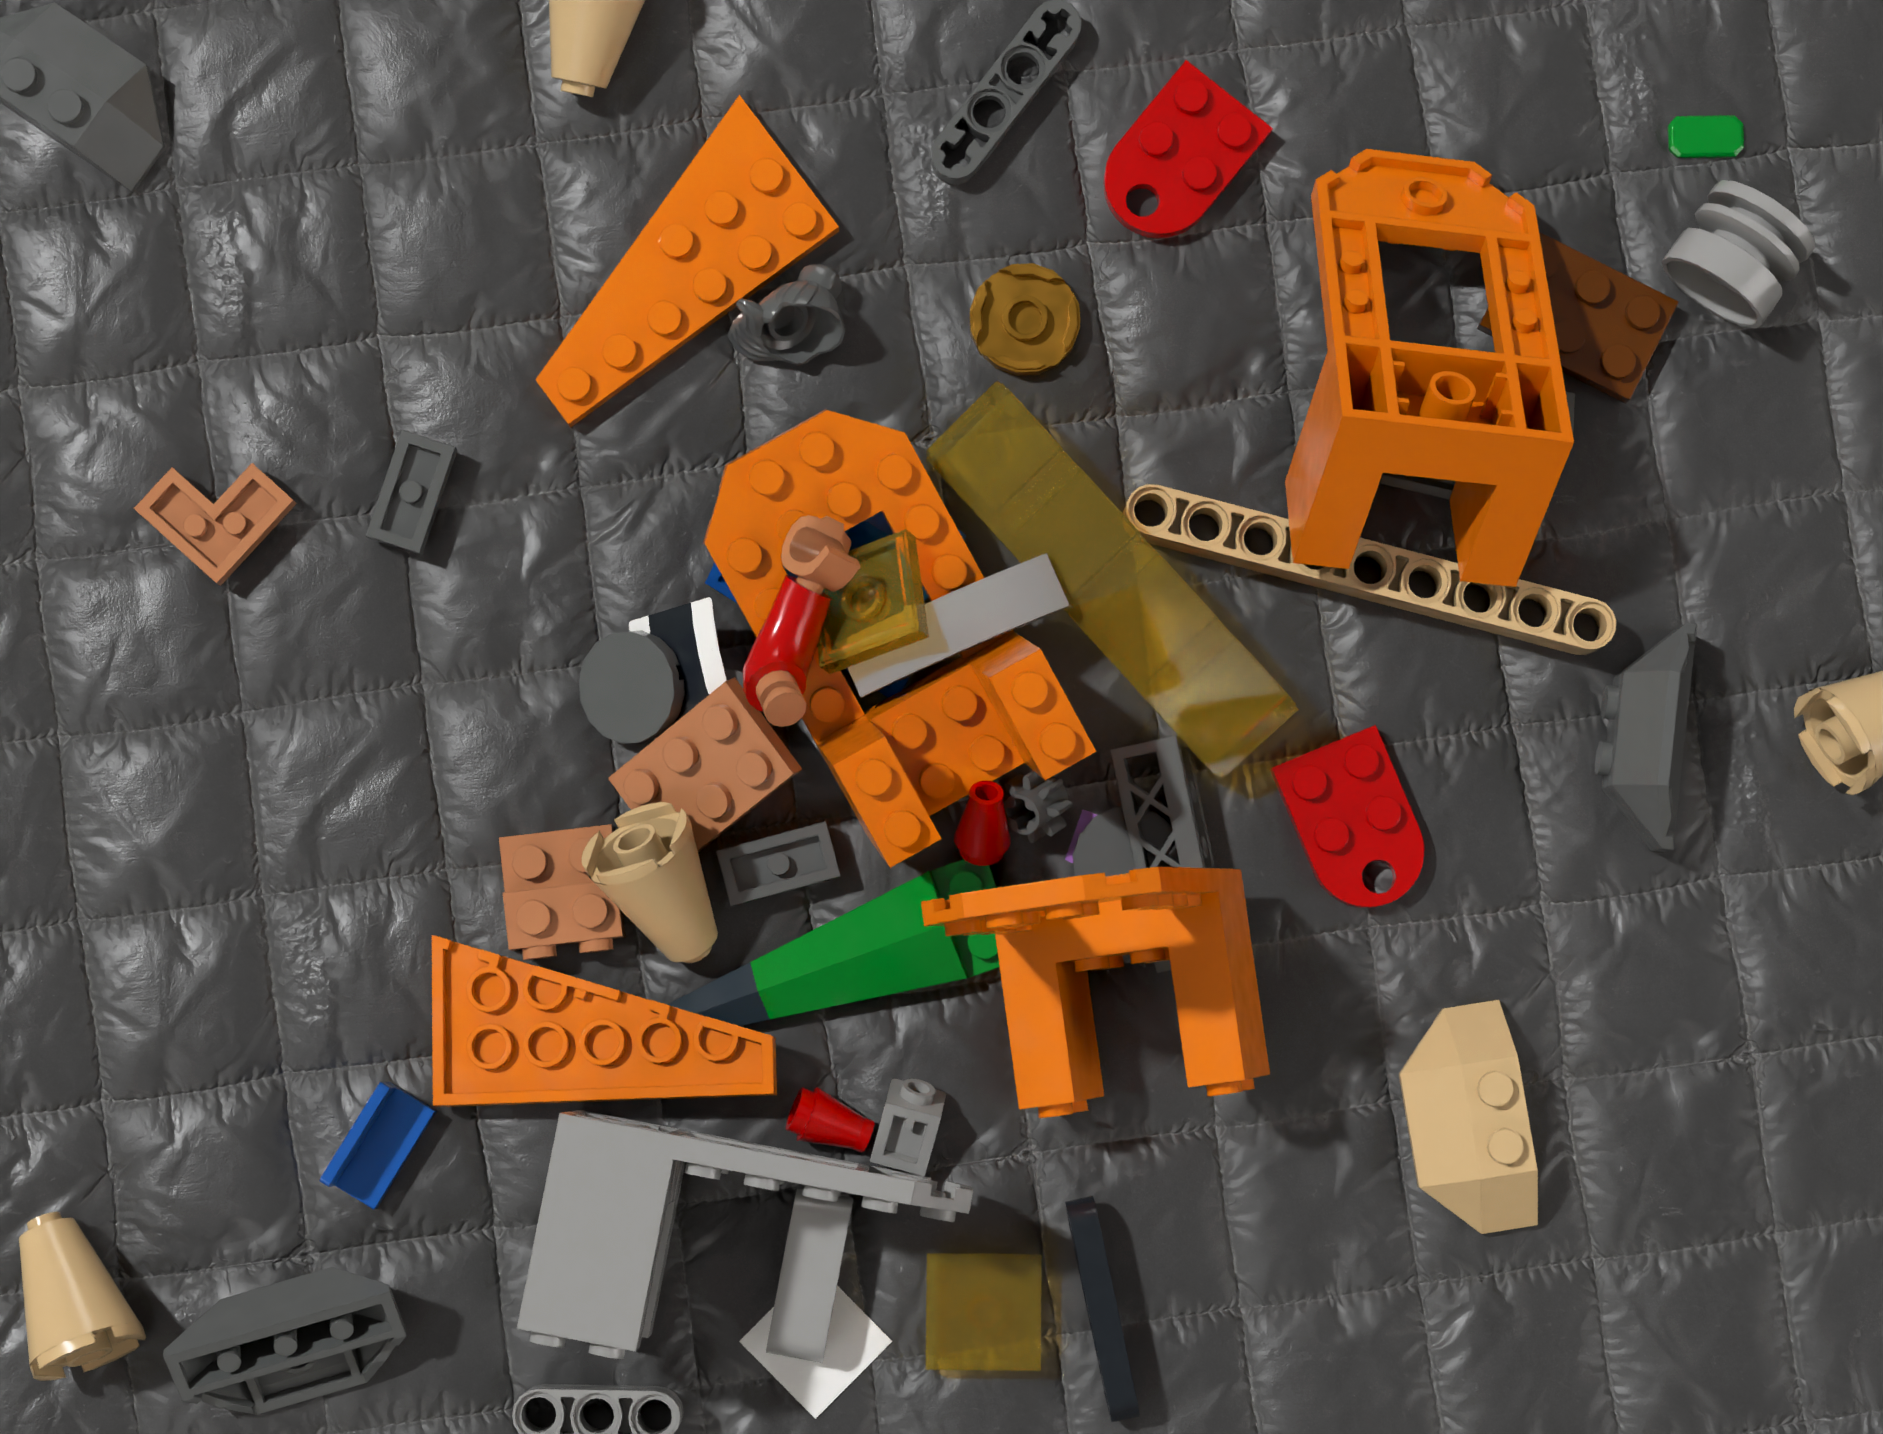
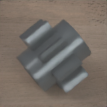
(1036, 805)

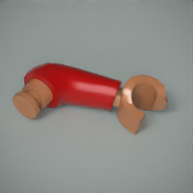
(790, 634)

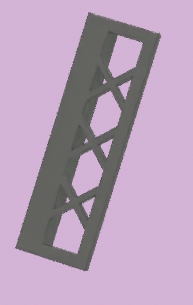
(1182, 807)

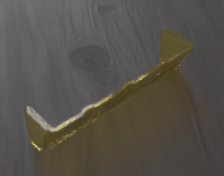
(1113, 580)

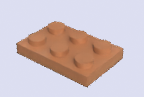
(710, 764)

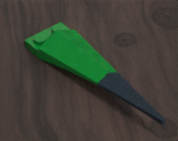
(856, 956)

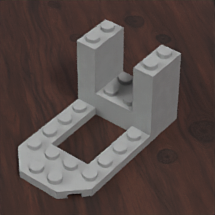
(615, 1207)

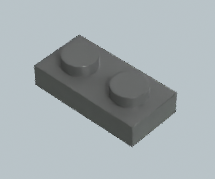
(411, 492)
(778, 864)

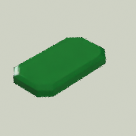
(1705, 136)

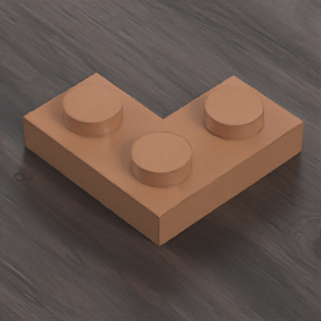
(220, 533)

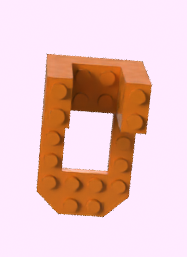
(1421, 408)
(946, 730)
(1082, 923)

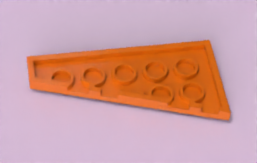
(714, 240)
(547, 1037)

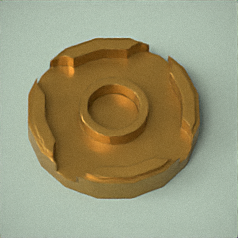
(1024, 319)

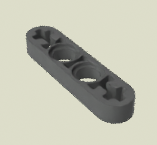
(1010, 95)

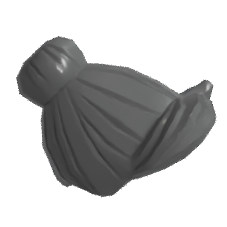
(793, 320)

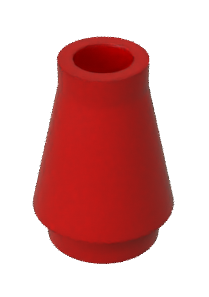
(983, 828)
(826, 1121)

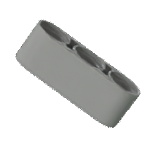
(809, 1277)
(570, 1402)

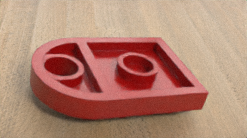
(1183, 152)
(1352, 813)

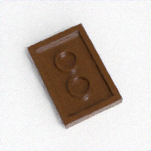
(1601, 320)

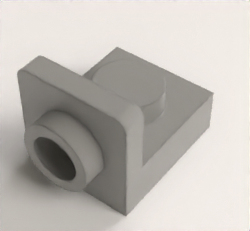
(908, 1126)

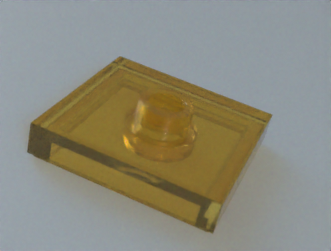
(877, 607)
(983, 1311)

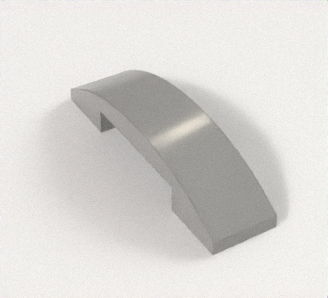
(968, 619)

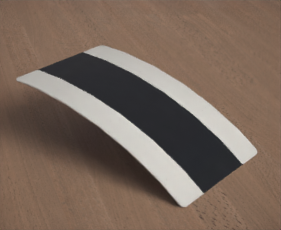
(693, 638)

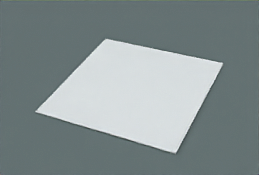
(850, 1348)

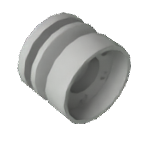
(1739, 253)

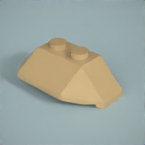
(1471, 1119)

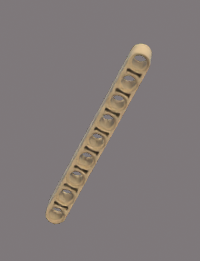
(1395, 564)

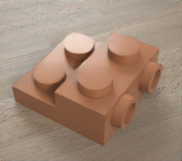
(552, 897)

